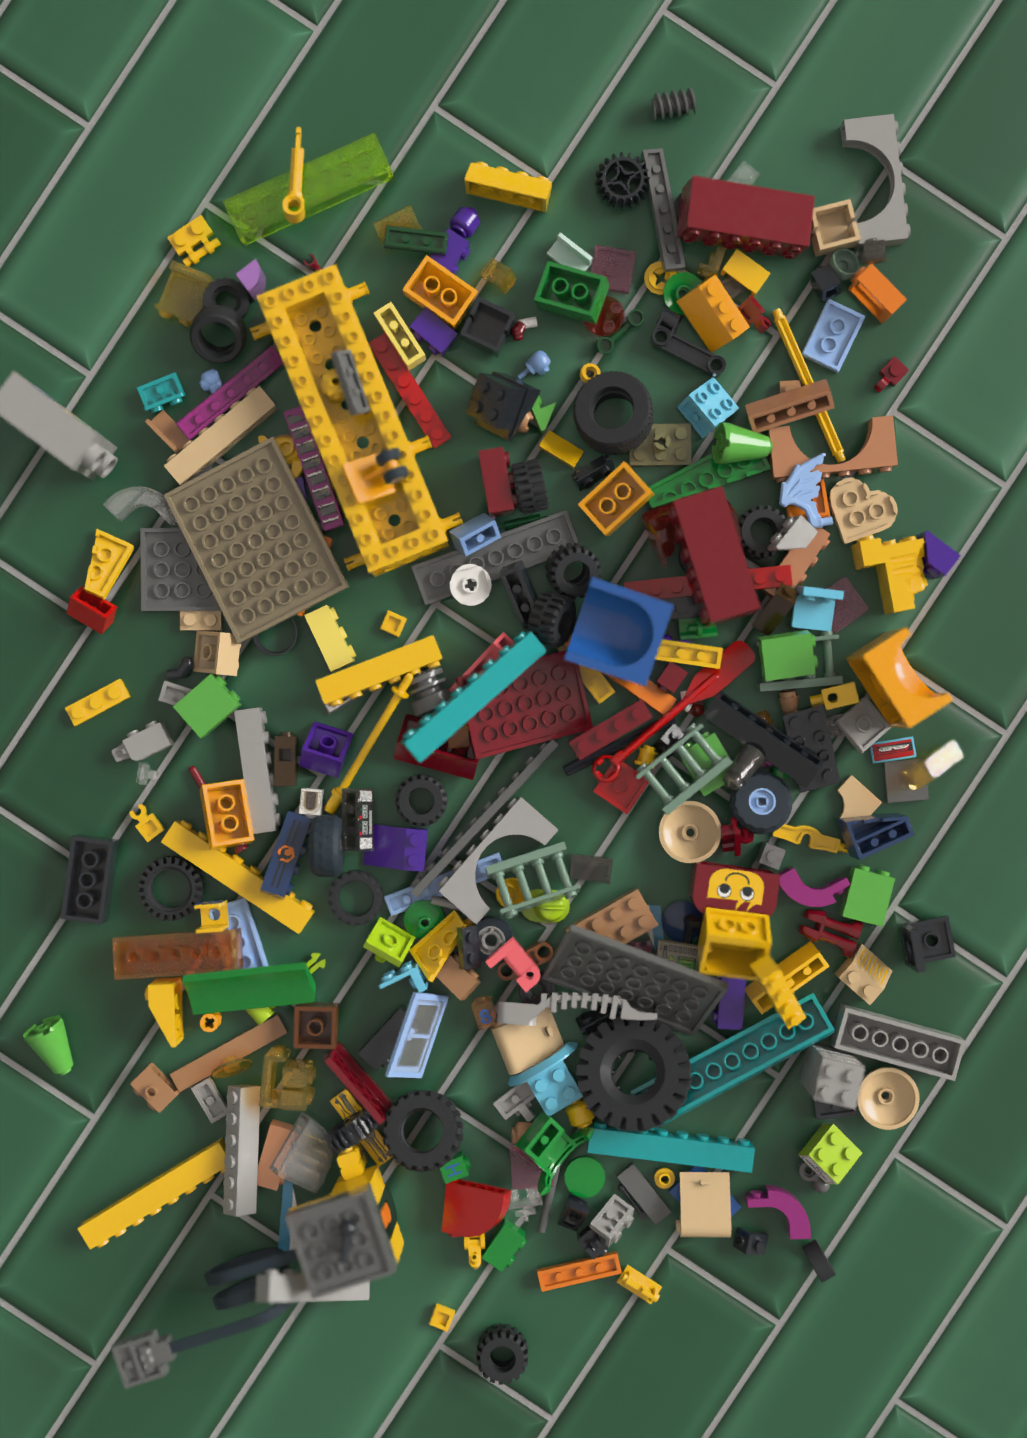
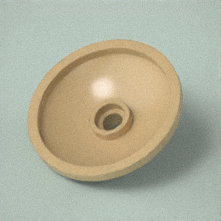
(706, 832)
(897, 1107)

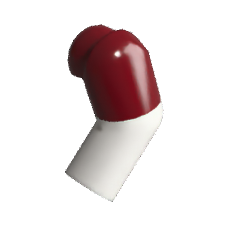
(521, 325)

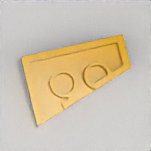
(107, 562)
(437, 945)

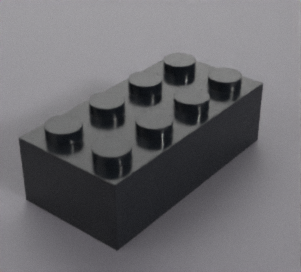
(89, 879)

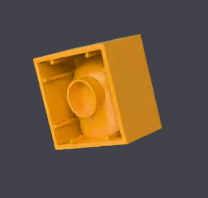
(893, 682)

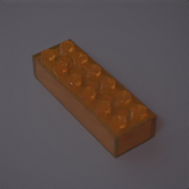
(176, 953)

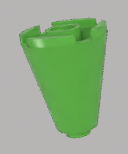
(739, 444)
(51, 1044)

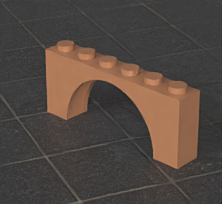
(876, 453)

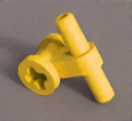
(474, 1246)

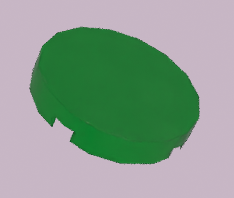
(584, 1176)

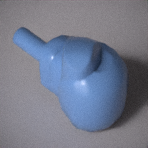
(536, 363)
(210, 381)

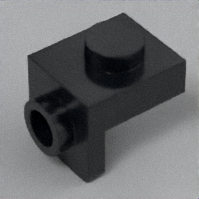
(672, 735)
(750, 1241)

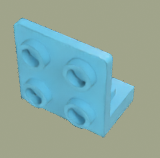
(707, 407)
(814, 608)
(417, 979)

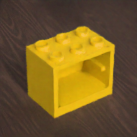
(732, 942)

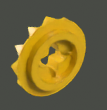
(650, 279)

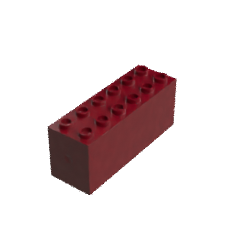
(745, 217)
(713, 557)

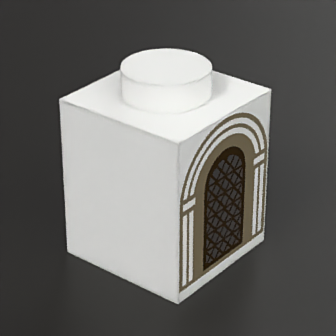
(311, 802)

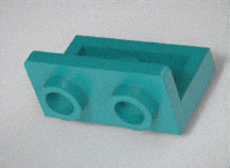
(161, 392)

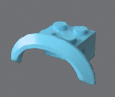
(551, 1081)

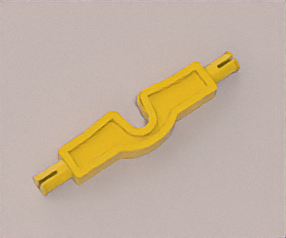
(816, 839)

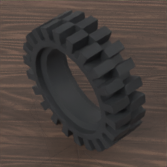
(146, 888)

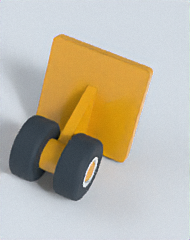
(374, 475)

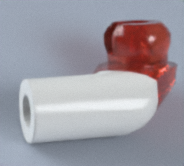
(693, 709)

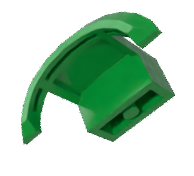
(548, 1147)

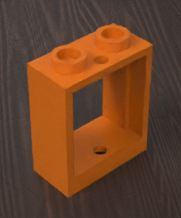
(876, 292)

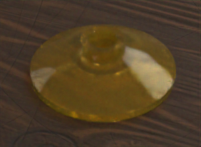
(231, 1067)

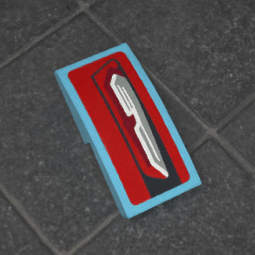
(892, 750)

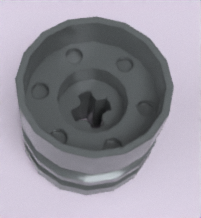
(428, 691)

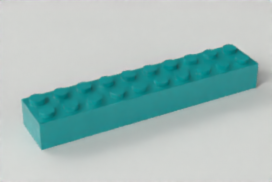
(750, 1054)

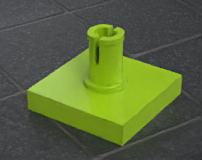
(389, 942)

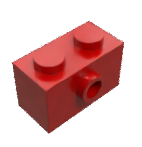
(91, 610)

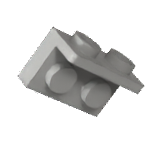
(613, 1219)

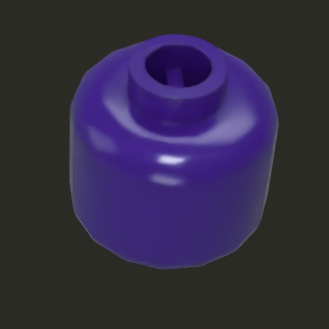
(465, 222)

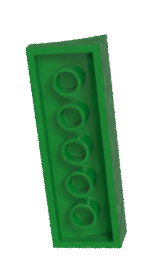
(250, 988)

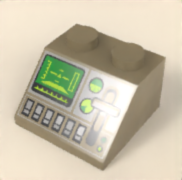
(678, 953)

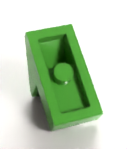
(542, 415)

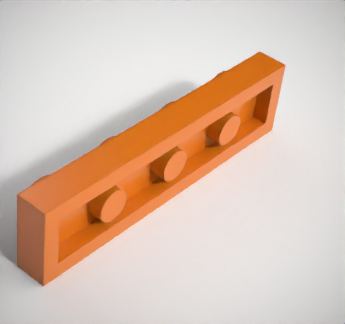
(578, 1271)

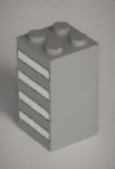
(832, 1075)

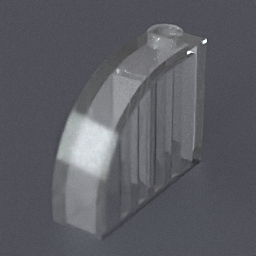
(304, 1155)

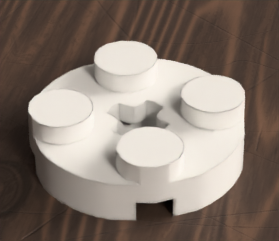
(464, 595)

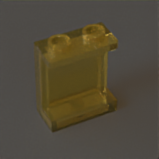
(183, 293)
(269, 1096)

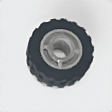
(496, 927)

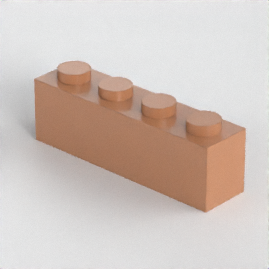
(790, 406)
(803, 558)

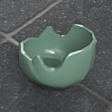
(844, 263)

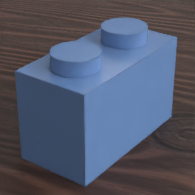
(474, 534)

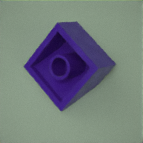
(937, 557)
(325, 749)

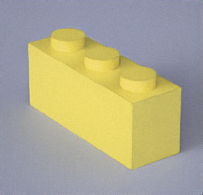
(400, 336)
(330, 638)

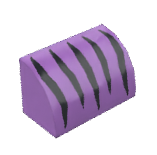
(253, 279)

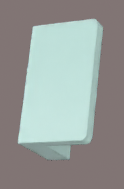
(569, 254)

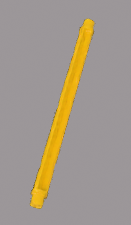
(805, 378)

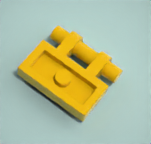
(192, 235)

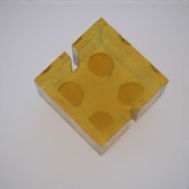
(298, 1080)

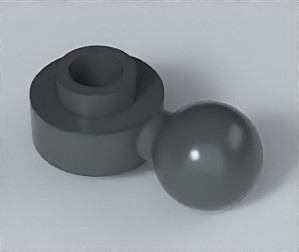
(818, 1183)

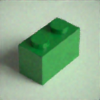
(503, 1245)

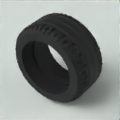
(211, 352)

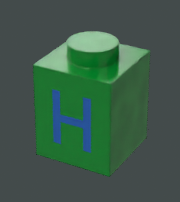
(456, 1168)

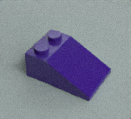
(398, 847)

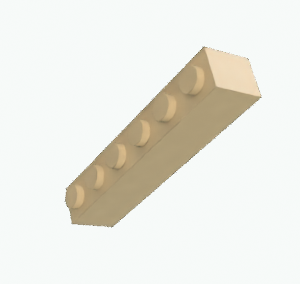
(221, 436)

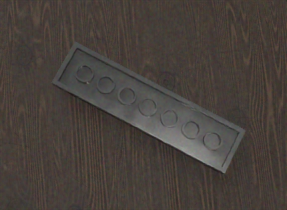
(527, 543)

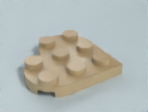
(859, 510)

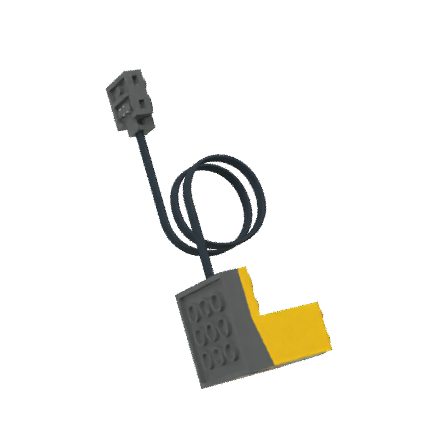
(317, 1244)

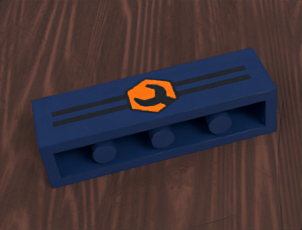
(285, 856)

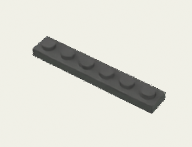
(663, 210)

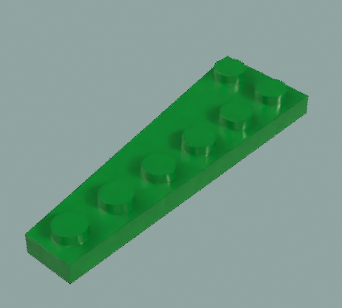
(703, 476)

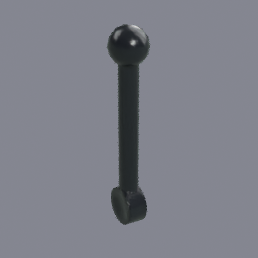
(642, 1214)

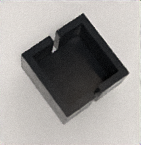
(489, 326)

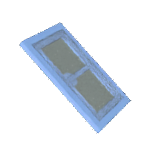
(417, 1035)

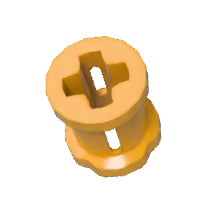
(212, 1026)

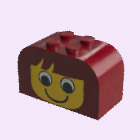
(733, 888)

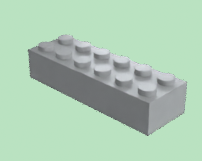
(897, 1042)

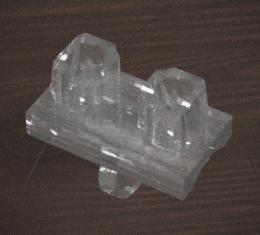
(533, 1199)

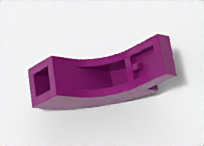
(814, 897)
(777, 1197)

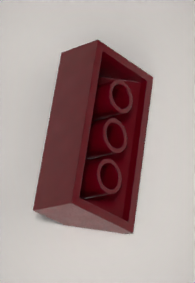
(451, 761)

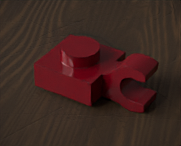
(752, 313)
(891, 373)

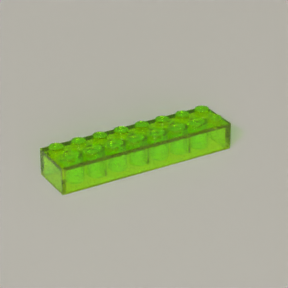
(324, 184)

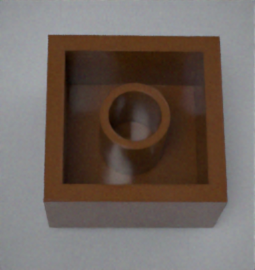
(316, 1025)

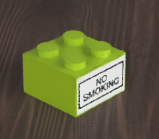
(830, 1154)

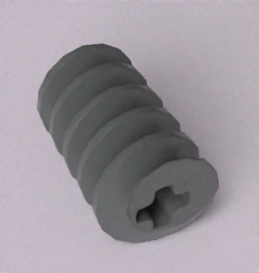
(673, 103)

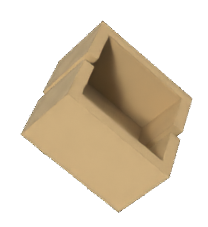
(831, 229)

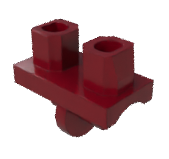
(733, 837)

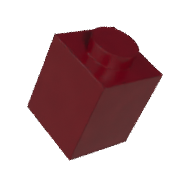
(670, 678)

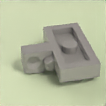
(516, 1101)

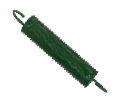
(515, 523)

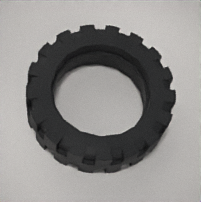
(340, 913)

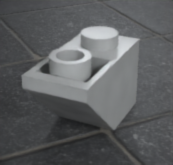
(794, 535)

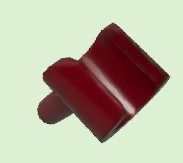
(314, 265)

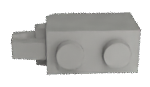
(144, 743)

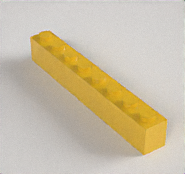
(236, 875)
(153, 1195)

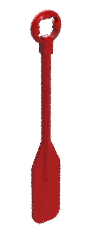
(704, 685)

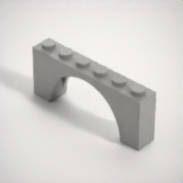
(879, 139)
(518, 820)

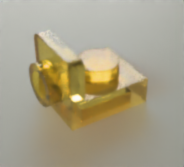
(715, 261)
(499, 275)

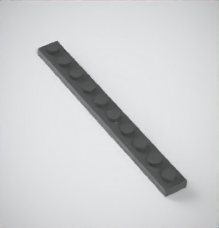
(478, 823)

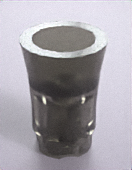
(743, 767)

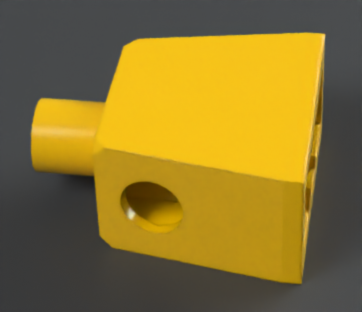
(845, 693)

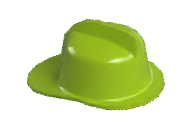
(548, 912)

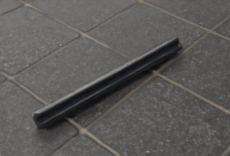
(610, 749)

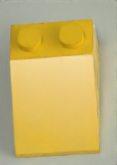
(166, 1004)

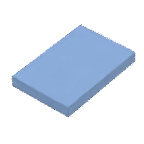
(833, 335)

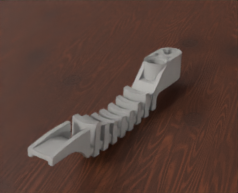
(527, 1013)

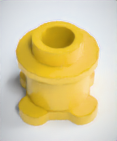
(646, 754)

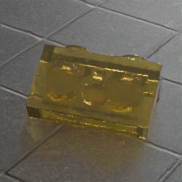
(402, 218)

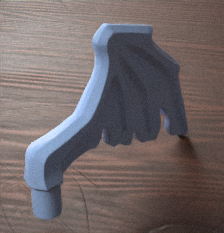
(802, 488)

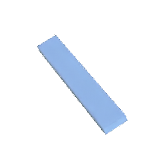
(402, 899)

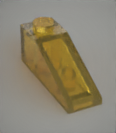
(932, 765)

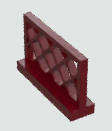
(358, 1082)

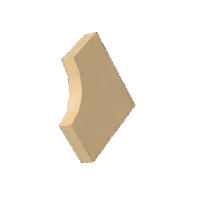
(856, 799)

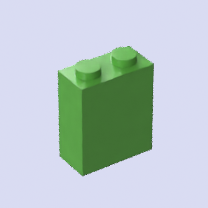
(787, 655)
(207, 705)
(705, 762)
(867, 895)

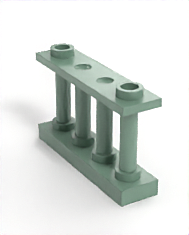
(809, 680)
(702, 776)
(536, 859)

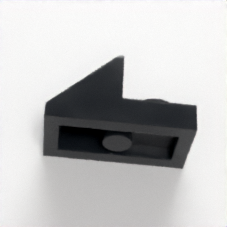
(573, 1213)

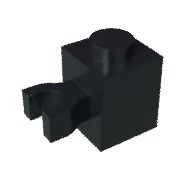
(592, 1242)

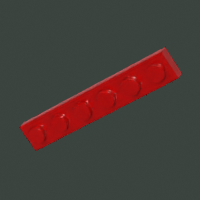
(409, 391)

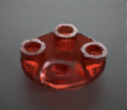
(610, 318)

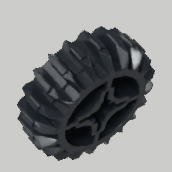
(630, 177)
(351, 1131)

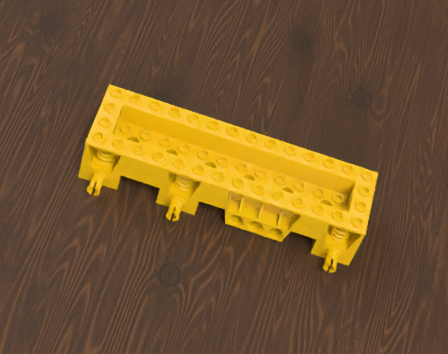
(305, 355)

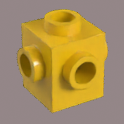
(334, 392)

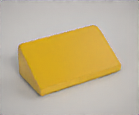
(561, 449)

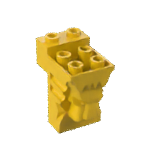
(897, 568)

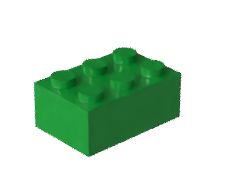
(571, 292)

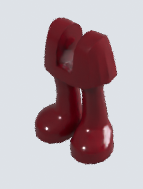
(813, 934)

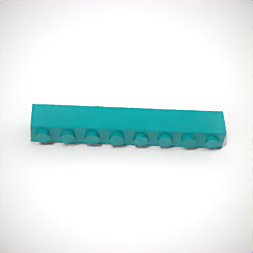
(473, 696)
(673, 1147)

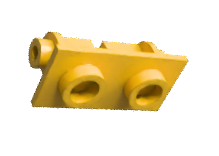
(639, 1284)

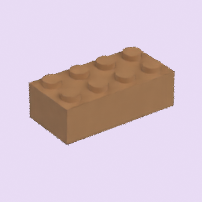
(620, 918)

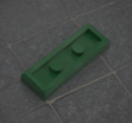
(416, 240)

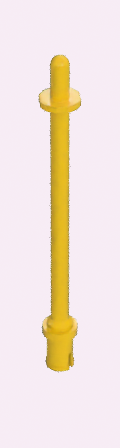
(399, 692)

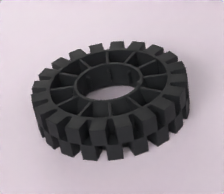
(597, 1066)

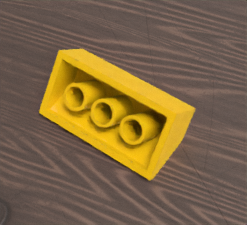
(508, 186)

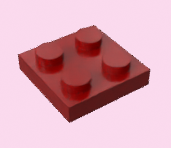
(622, 791)

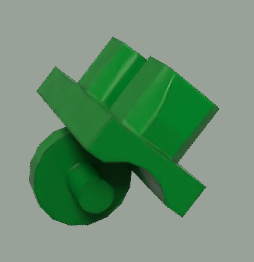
(693, 628)

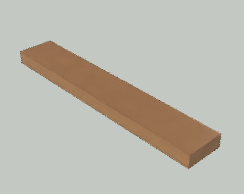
(238, 1047)

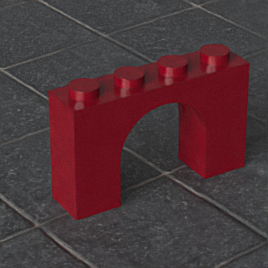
(610, 729)

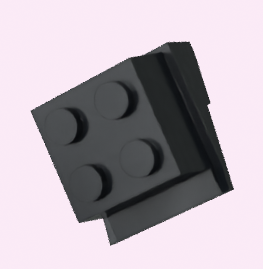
(501, 403)

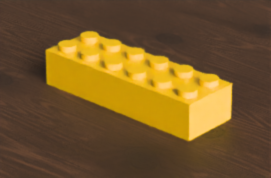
(379, 670)

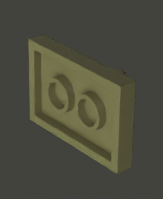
(664, 447)

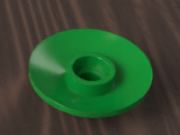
(680, 281)
(419, 911)

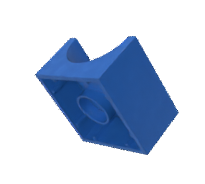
(619, 631)

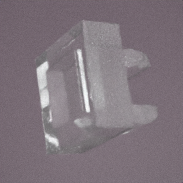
(144, 773)

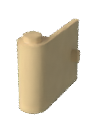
(527, 1045)
(704, 1207)

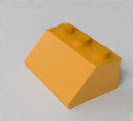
(440, 292)
(712, 313)

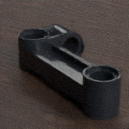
(682, 348)

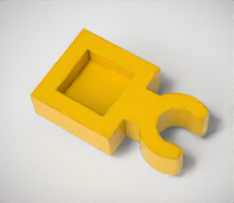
(149, 825)

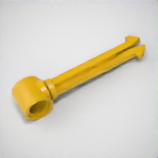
(294, 196)

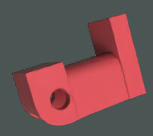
(518, 961)

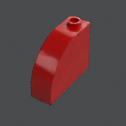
(473, 1207)

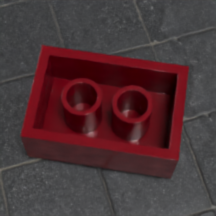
(497, 482)

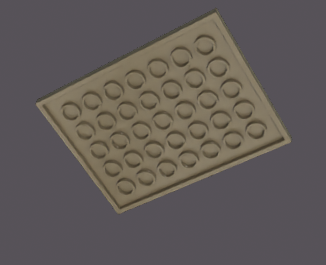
(256, 540)

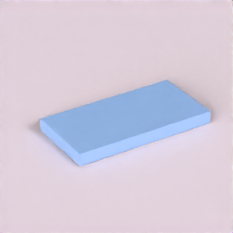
(241, 917)

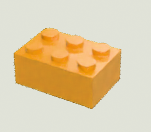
(616, 499)
(226, 814)

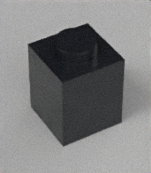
(825, 282)

